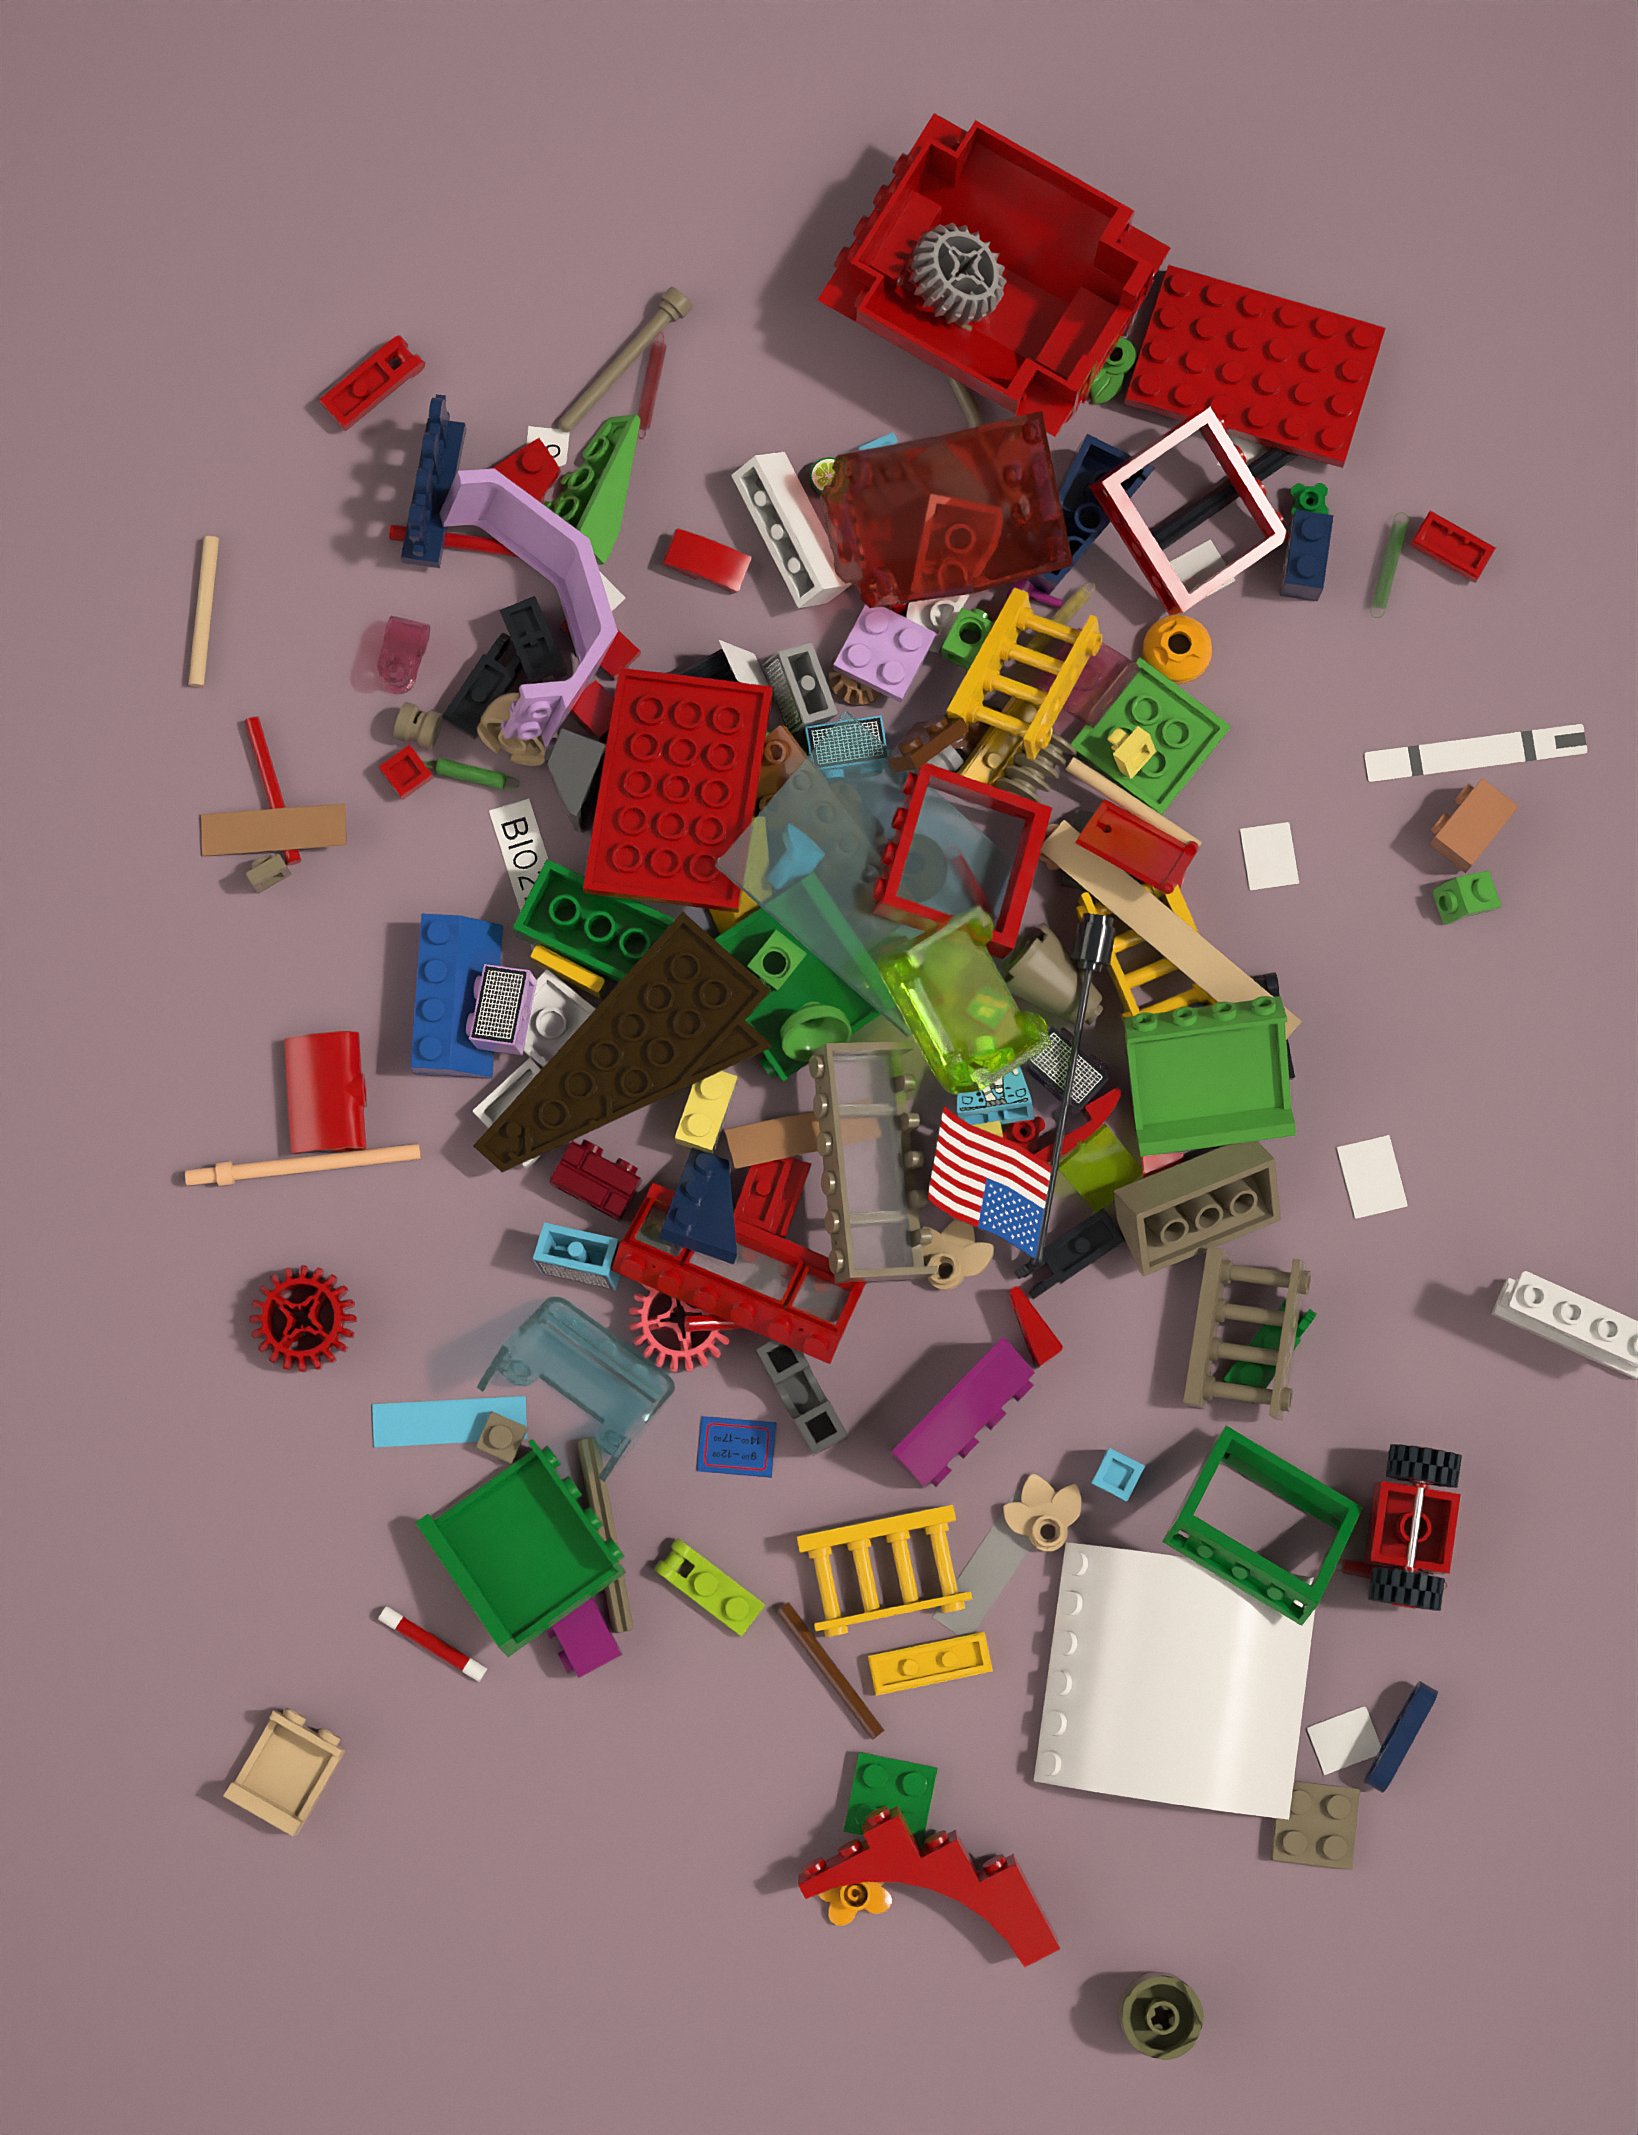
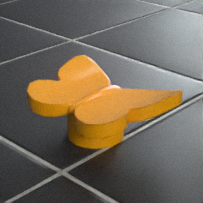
(853, 1898)

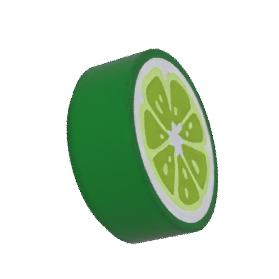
(821, 474)

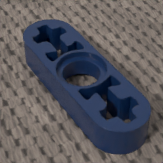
(1401, 1736)

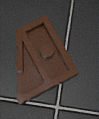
(925, 741)

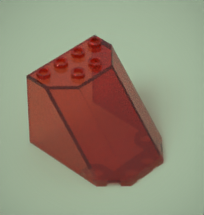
(947, 513)

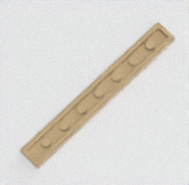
(1155, 922)

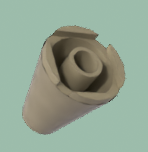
(1047, 977)

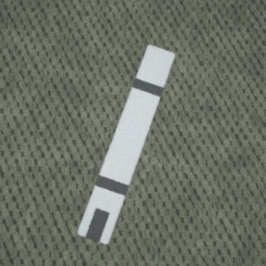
(1475, 752)

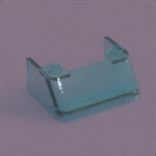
(590, 1370)

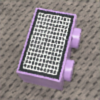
(501, 1009)

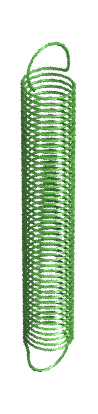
(1391, 565)

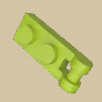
(711, 1588)

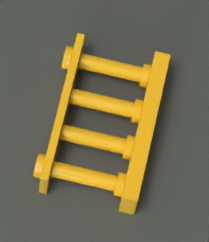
(1001, 647)
(1124, 983)
(896, 1532)

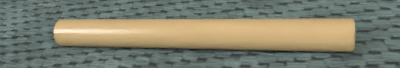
(203, 611)
(1127, 801)

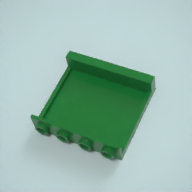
(807, 983)
(524, 1550)

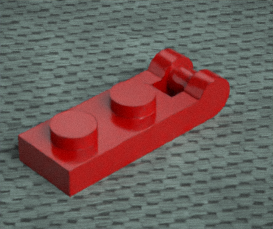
(371, 383)

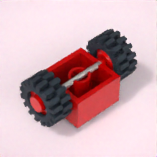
(1413, 1527)

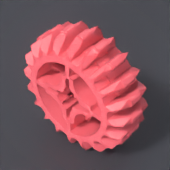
(659, 1322)

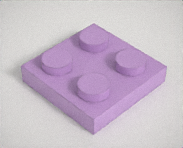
(884, 651)

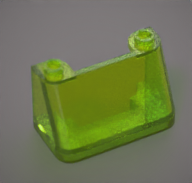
(961, 1004)

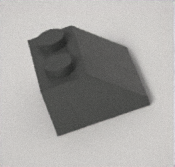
(575, 772)

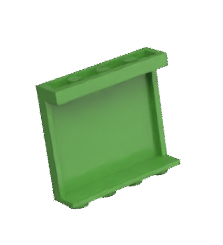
(1209, 1075)

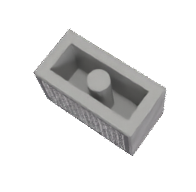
(800, 688)

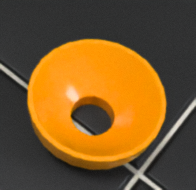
(1178, 667)

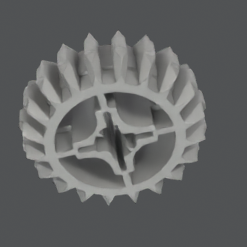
(938, 259)

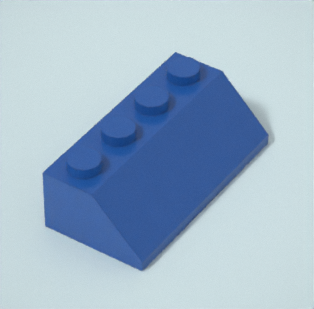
(448, 964)

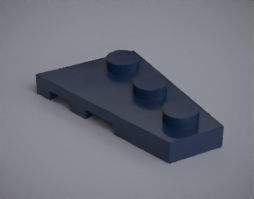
(703, 1209)

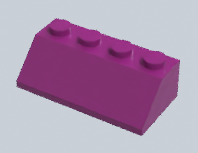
(963, 1413)

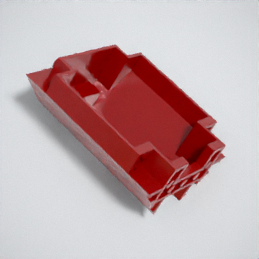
(1067, 258)

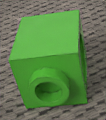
(954, 648)
(791, 952)

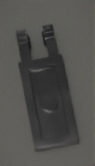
(482, 687)
(1075, 1251)

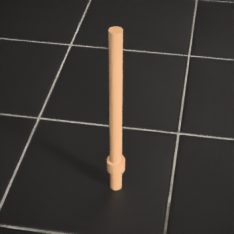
(226, 1173)

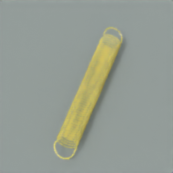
(1061, 615)

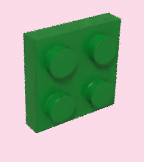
(890, 1783)

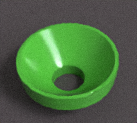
(803, 1037)

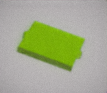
(1100, 1168)

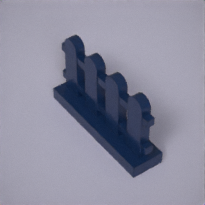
(435, 474)

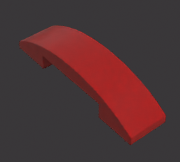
(1096, 1115)

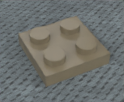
(1318, 1827)

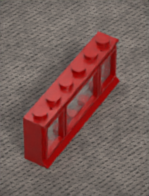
(769, 1289)

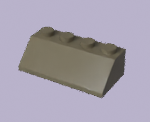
(1198, 1205)

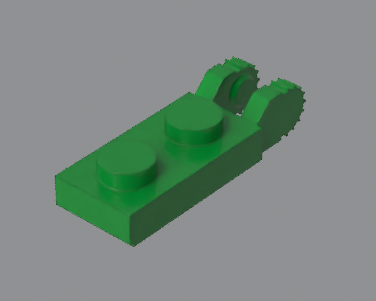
(1267, 1337)

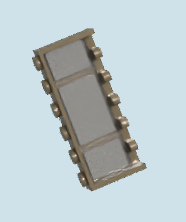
(869, 1162)

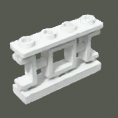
(1570, 1321)

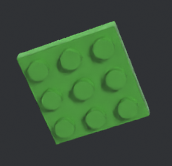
(1178, 725)

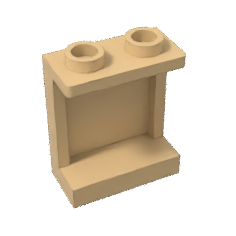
(286, 1771)

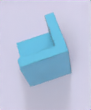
(1117, 1474)

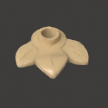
(958, 1249)
(1044, 1507)

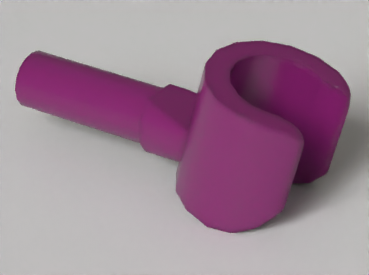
(1035, 594)

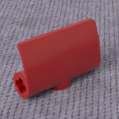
(325, 1092)

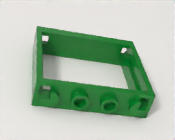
(1242, 1565)

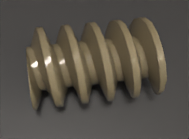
(1030, 774)

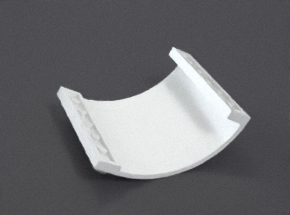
(1171, 1685)

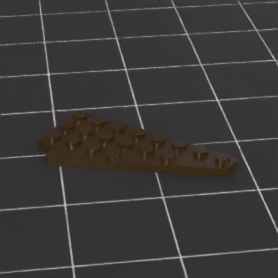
(653, 1035)

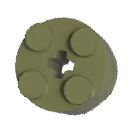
(1182, 2023)

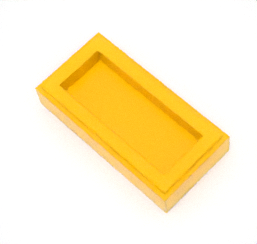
(569, 971)

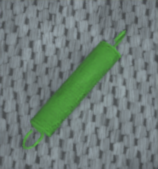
(471, 773)

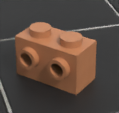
(1473, 825)

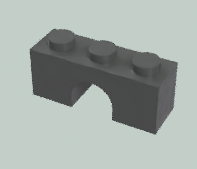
(802, 1396)

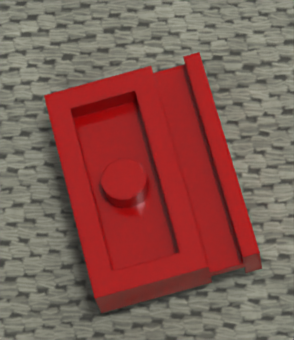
(772, 1194)

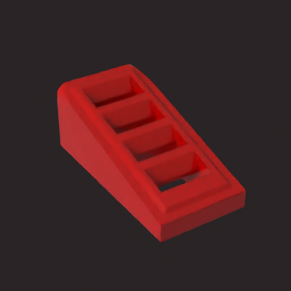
(1038, 1336)

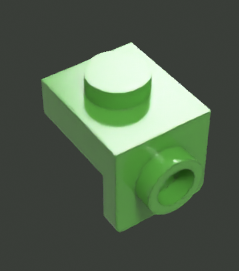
(1466, 897)

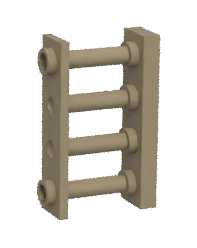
(1215, 1309)

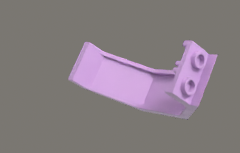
(561, 556)

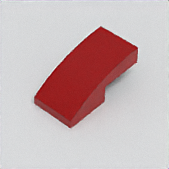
(706, 560)

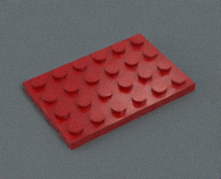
(1259, 361)
(676, 787)

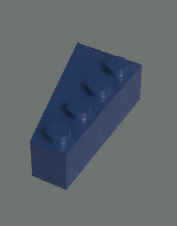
(1080, 508)

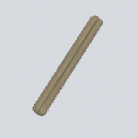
(600, 1503)

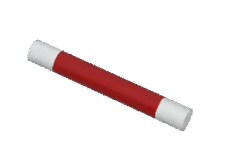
(432, 1644)

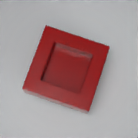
(406, 772)

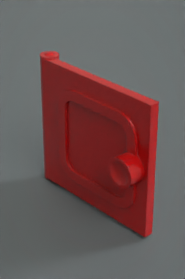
(1137, 847)

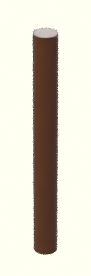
(830, 1671)

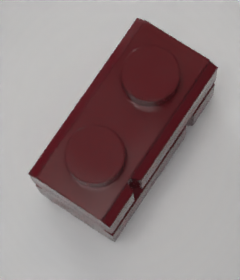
(596, 1180)

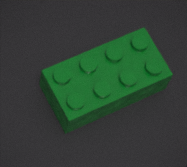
(588, 929)

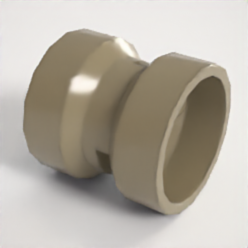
(418, 725)

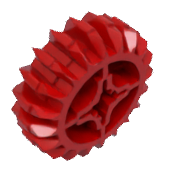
(314, 1304)

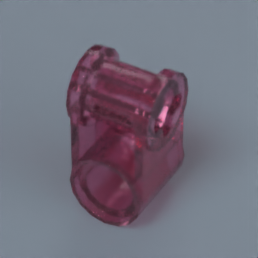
(402, 647)

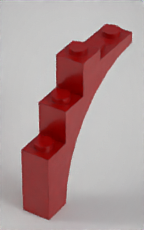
(943, 1865)

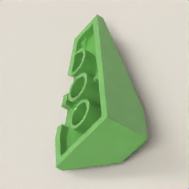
(598, 489)

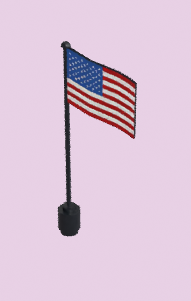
(994, 1179)

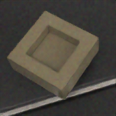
(267, 872)
(502, 1437)

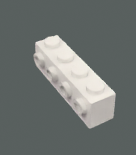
(790, 528)

